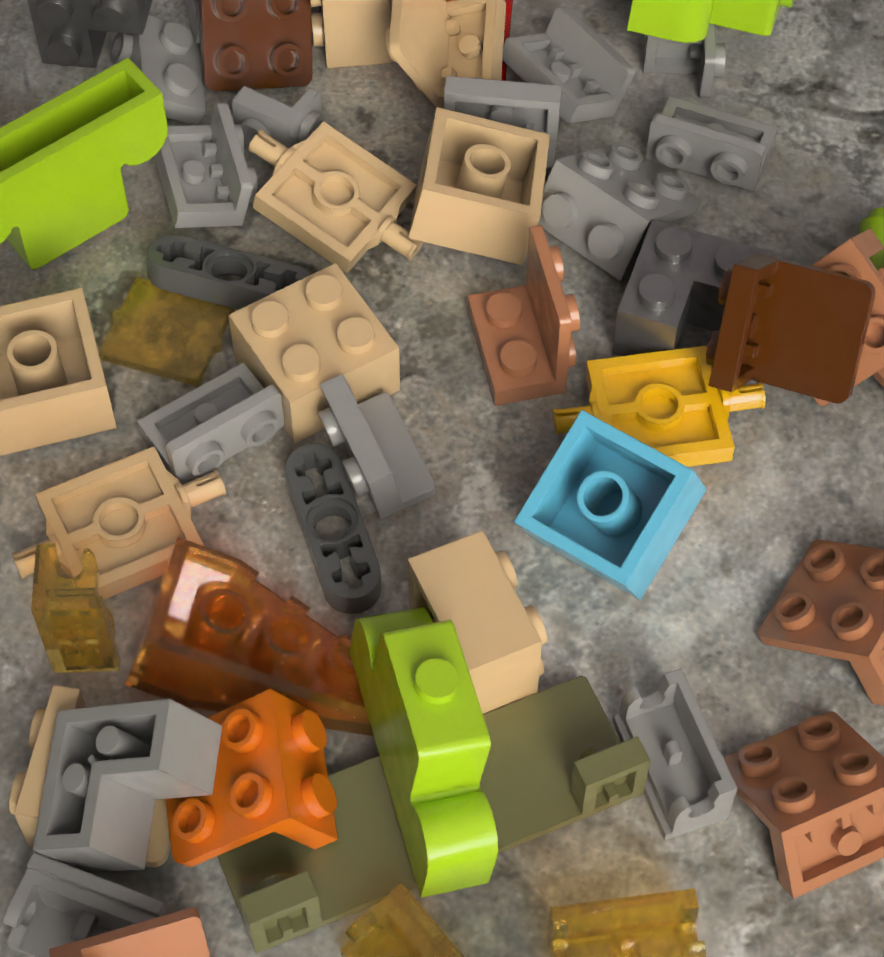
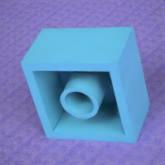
(611, 504)

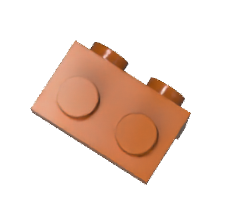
(265, 782)

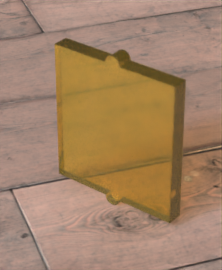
(165, 333)

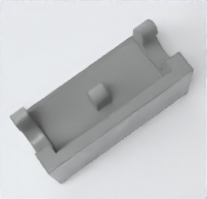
(686, 774)
(67, 904)

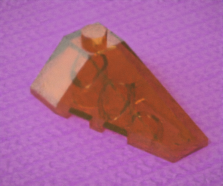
(227, 637)

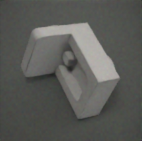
(697, 58)
(282, 122)

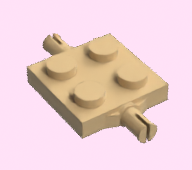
(334, 196)
(125, 516)

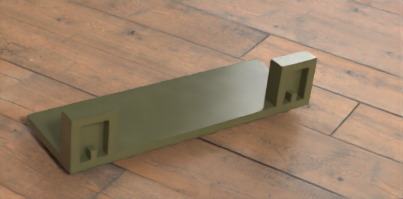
(545, 769)

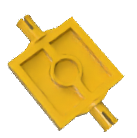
(665, 403)

